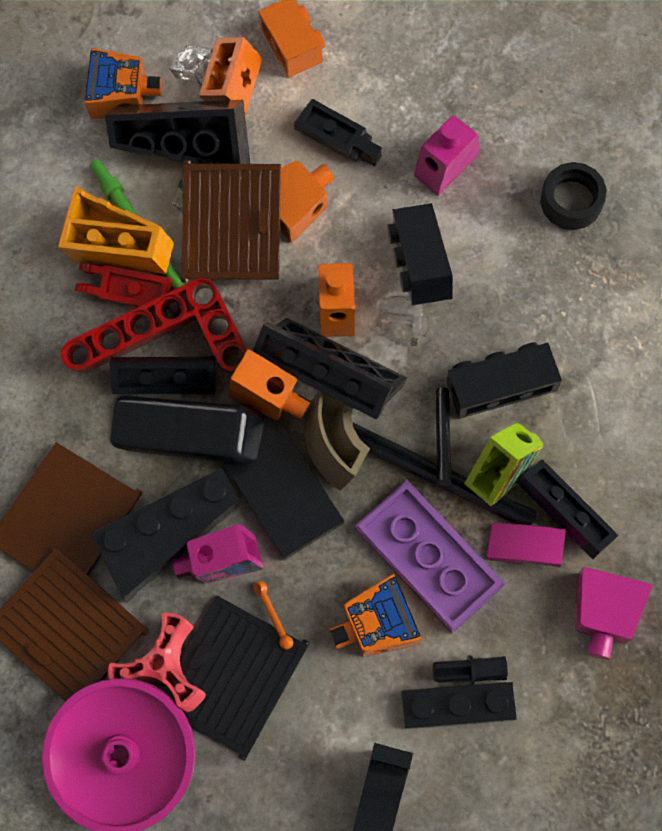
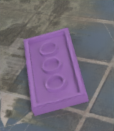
(429, 556)

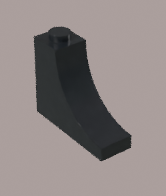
(382, 789)

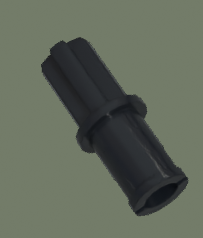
(471, 670)

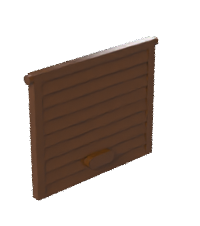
(231, 221)
(62, 509)
(66, 626)

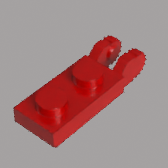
(124, 285)

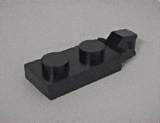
(337, 133)

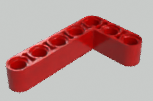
(159, 326)

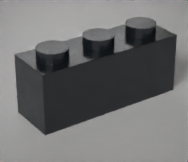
(420, 254)
(503, 379)

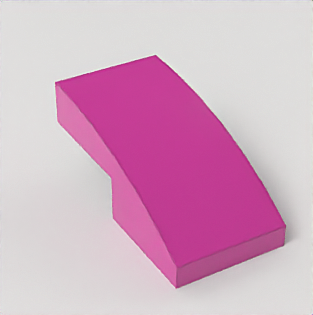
(526, 544)

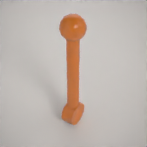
(260, 589)

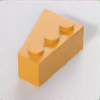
(114, 237)

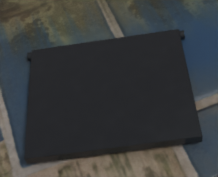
(240, 671)

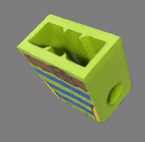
(512, 450)

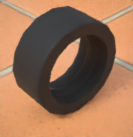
(576, 173)

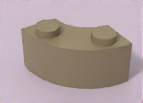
(332, 440)

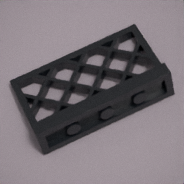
(329, 366)

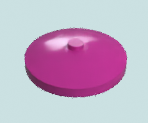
(118, 755)

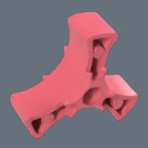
(163, 663)

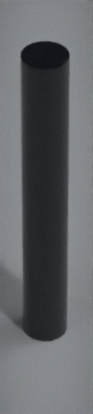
(443, 448)

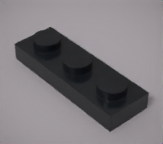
(163, 375)
(567, 508)
(458, 705)

